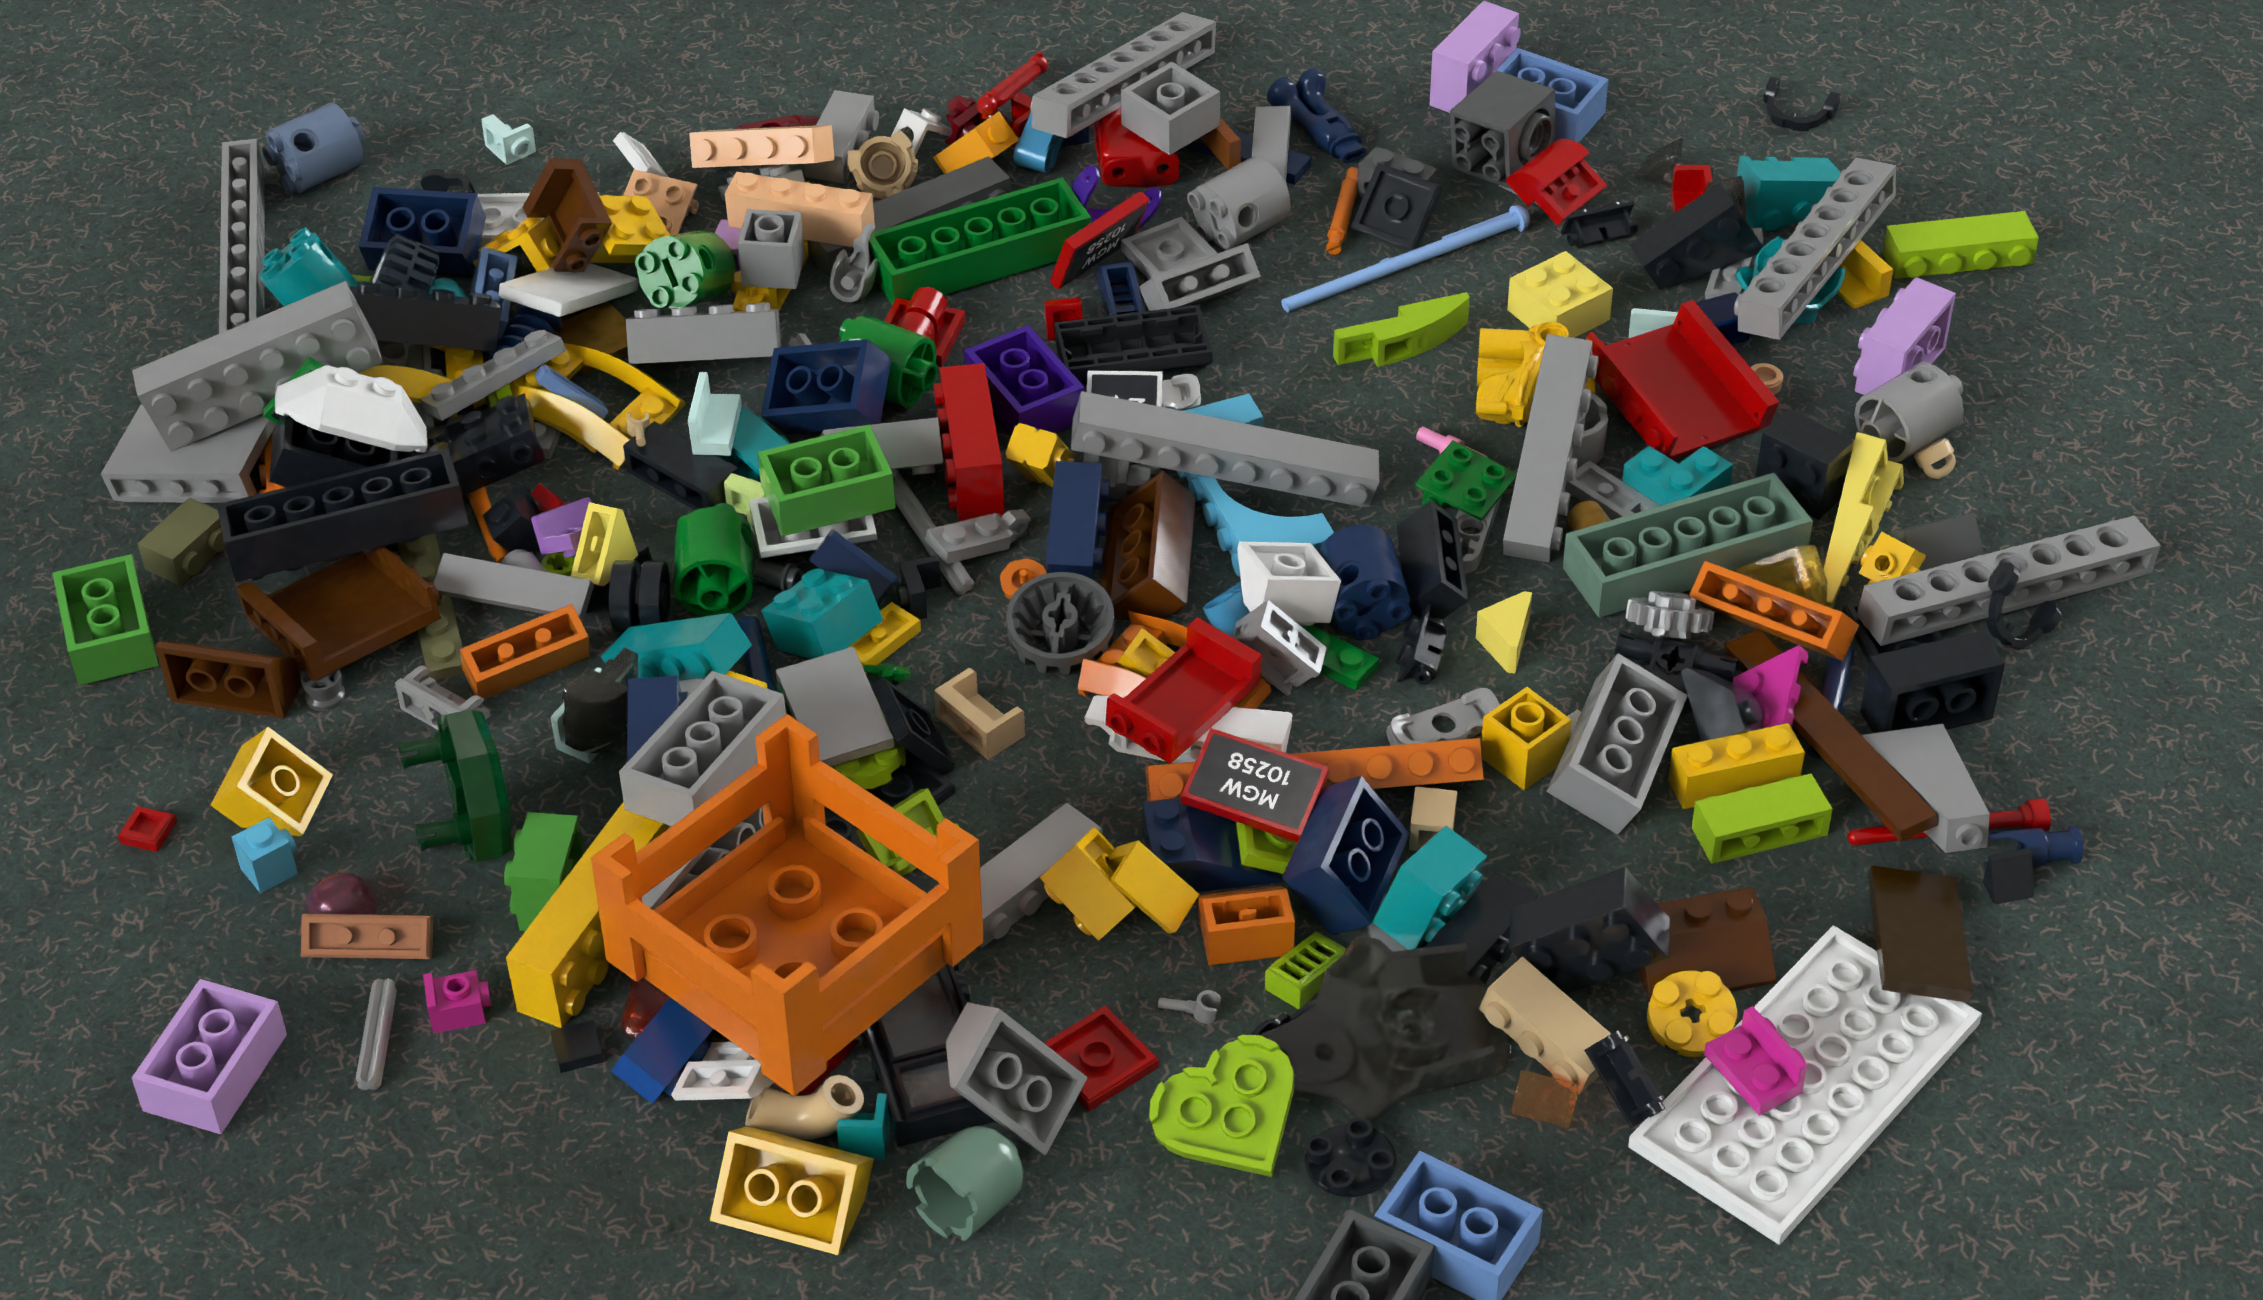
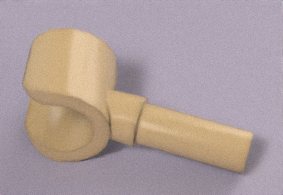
(637, 428)

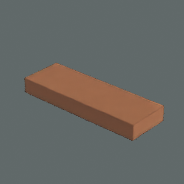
(367, 936)

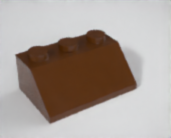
(229, 678)
(1718, 935)

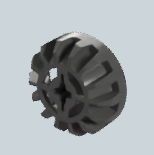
(1059, 603)

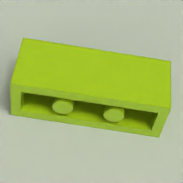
(1761, 818)

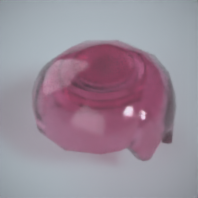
(341, 895)

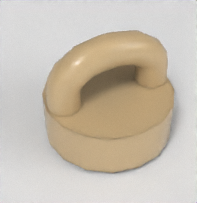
(1934, 453)

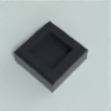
(577, 1046)

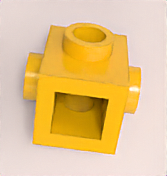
(1889, 559)

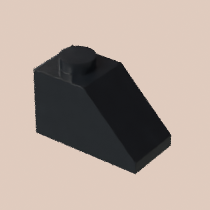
(511, 520)
(1720, 706)

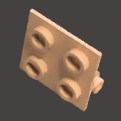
(669, 197)

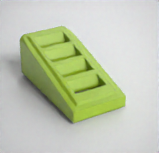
(1295, 991)

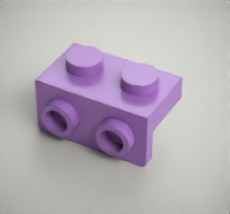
(561, 527)

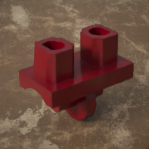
(963, 117)

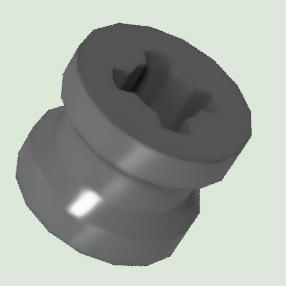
(324, 692)

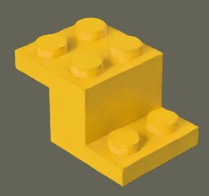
(632, 229)

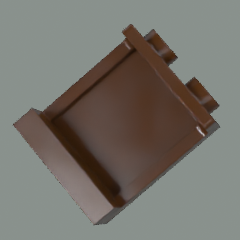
(572, 210)

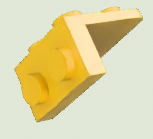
(535, 239)

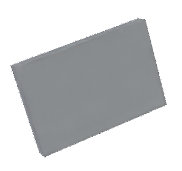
(837, 704)

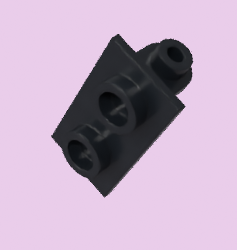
(1584, 226)
(1421, 652)
(1625, 1078)

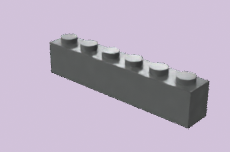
(946, 192)

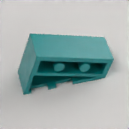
(1783, 190)

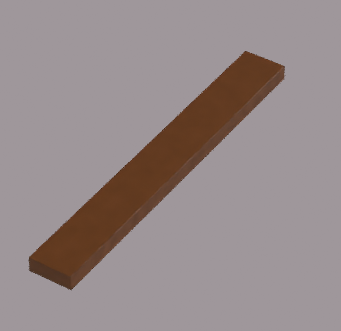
(1844, 747)

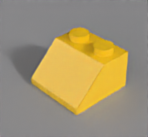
(272, 782)
(1084, 885)

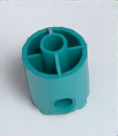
(302, 269)

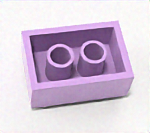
(1472, 53)
(1904, 334)
(209, 1056)

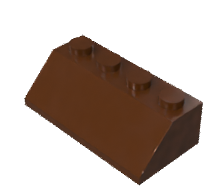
(1149, 549)

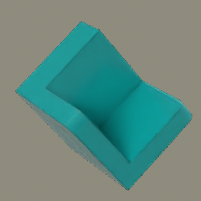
(866, 1131)

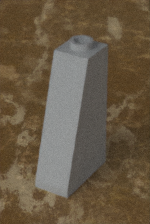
(1938, 775)

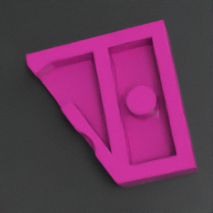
(1775, 685)

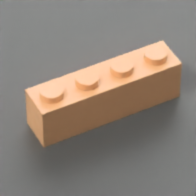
(762, 146)
(826, 212)

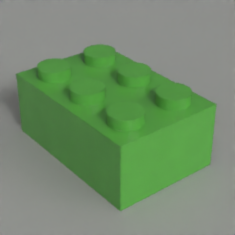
(826, 480)
(105, 619)

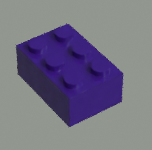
(1027, 381)

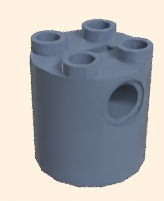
(314, 148)

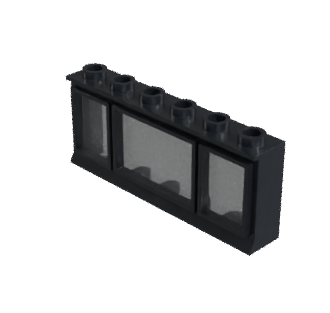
(913, 1063)

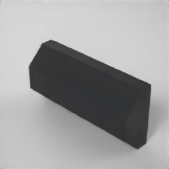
(1134, 342)

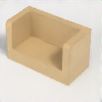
(975, 718)

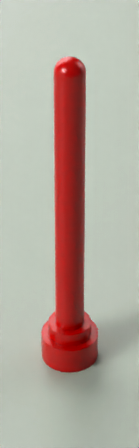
(2031, 815)

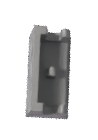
(430, 699)

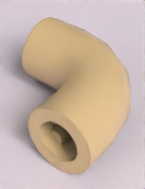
(808, 1115)

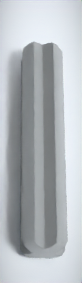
(376, 1034)

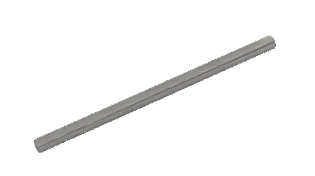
(917, 517)

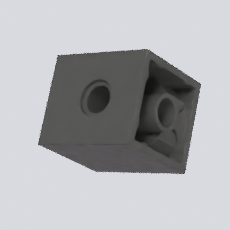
(1501, 126)

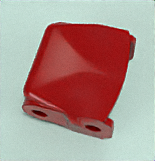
(1128, 158)

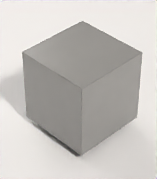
(771, 249)

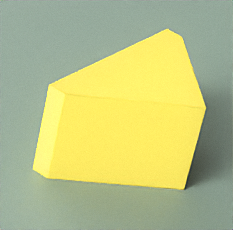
(602, 541)
(1503, 629)

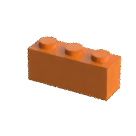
(525, 652)

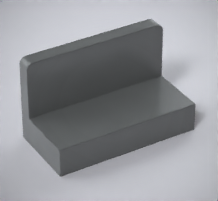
(1943, 539)

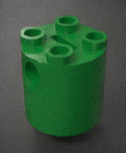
(685, 269)
(912, 355)
(713, 561)

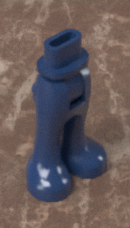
(1320, 120)

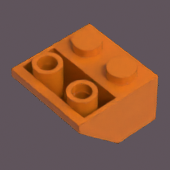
(1246, 924)

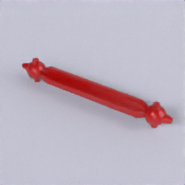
(1012, 85)

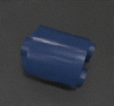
(1372, 582)

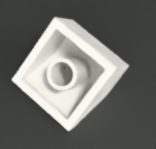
(1289, 577)

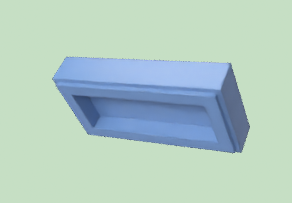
(564, 387)

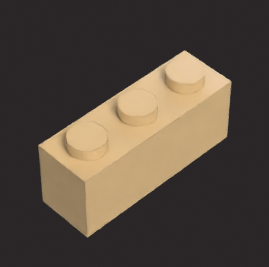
(1544, 1022)

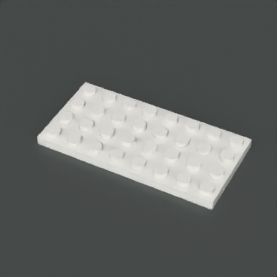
(1863, 1062)

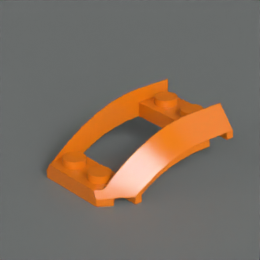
(1110, 677)

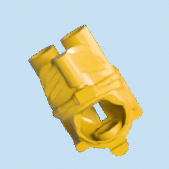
(1510, 371)

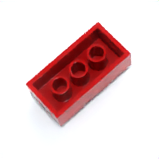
(969, 442)

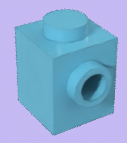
(265, 854)

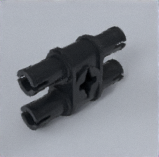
(1669, 657)

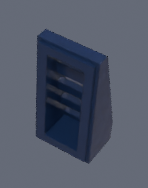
(1116, 275)

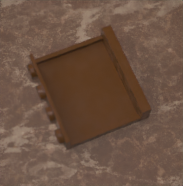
(343, 610)

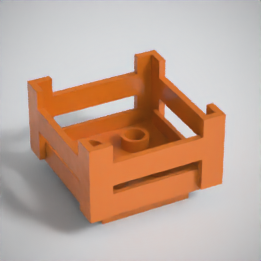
(795, 928)

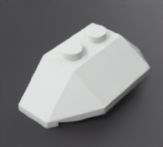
(353, 408)

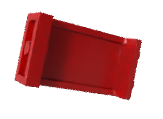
(1186, 692)

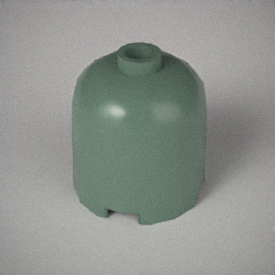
(966, 1181)

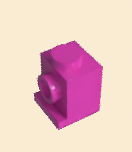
(456, 1000)

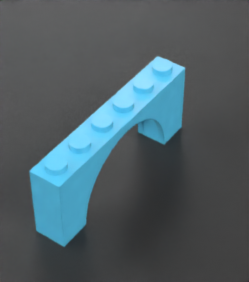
(1236, 521)

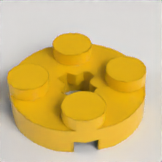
(1696, 989)

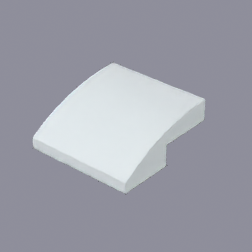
(722, 1074)

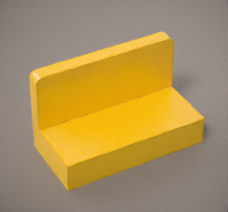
(1865, 277)
(1152, 885)

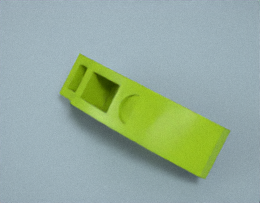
(1414, 331)

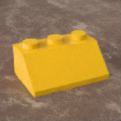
(790, 1188)

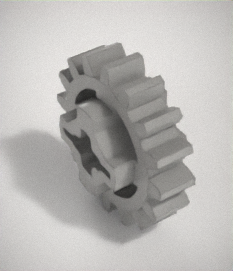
(1670, 614)

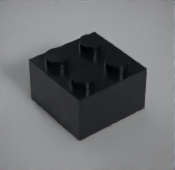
(1806, 459)

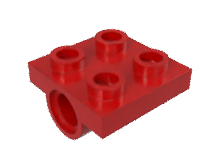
(929, 316)

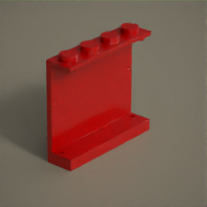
(1683, 385)

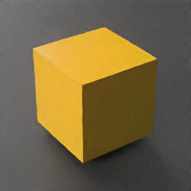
(1524, 738)

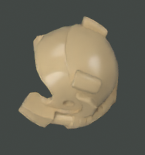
(884, 165)

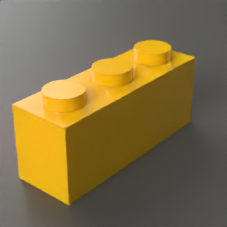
(1734, 763)

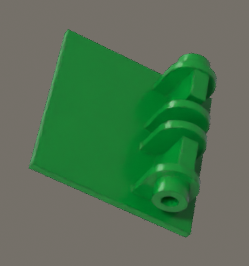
(1465, 481)

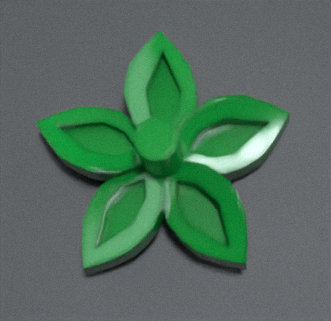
(889, 671)

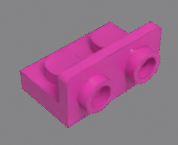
(1758, 1062)

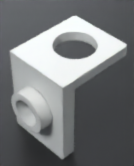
(920, 124)

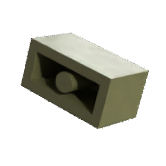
(182, 542)

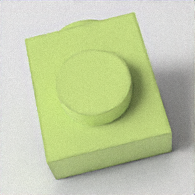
(739, 491)

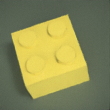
(1561, 293)

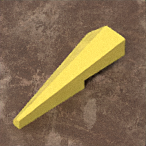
(1861, 507)

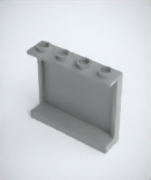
(205, 470)

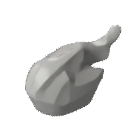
(854, 275)

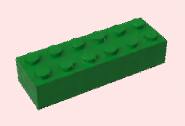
(977, 241)

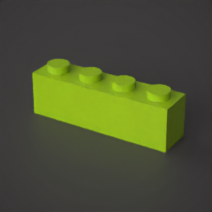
(1960, 244)

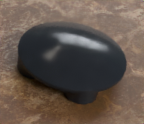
(1350, 1159)

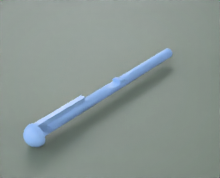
(1516, 217)

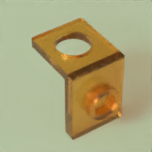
(1545, 1099)

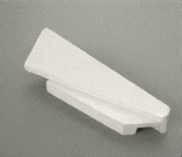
(1255, 725)

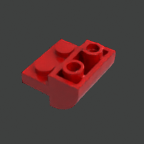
(1557, 180)

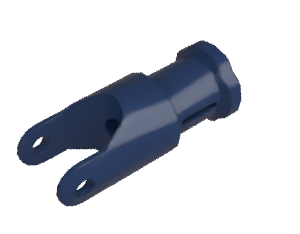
(2046, 845)

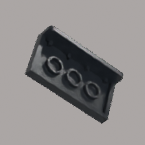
(488, 443)

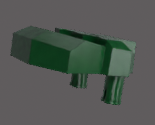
(474, 784)

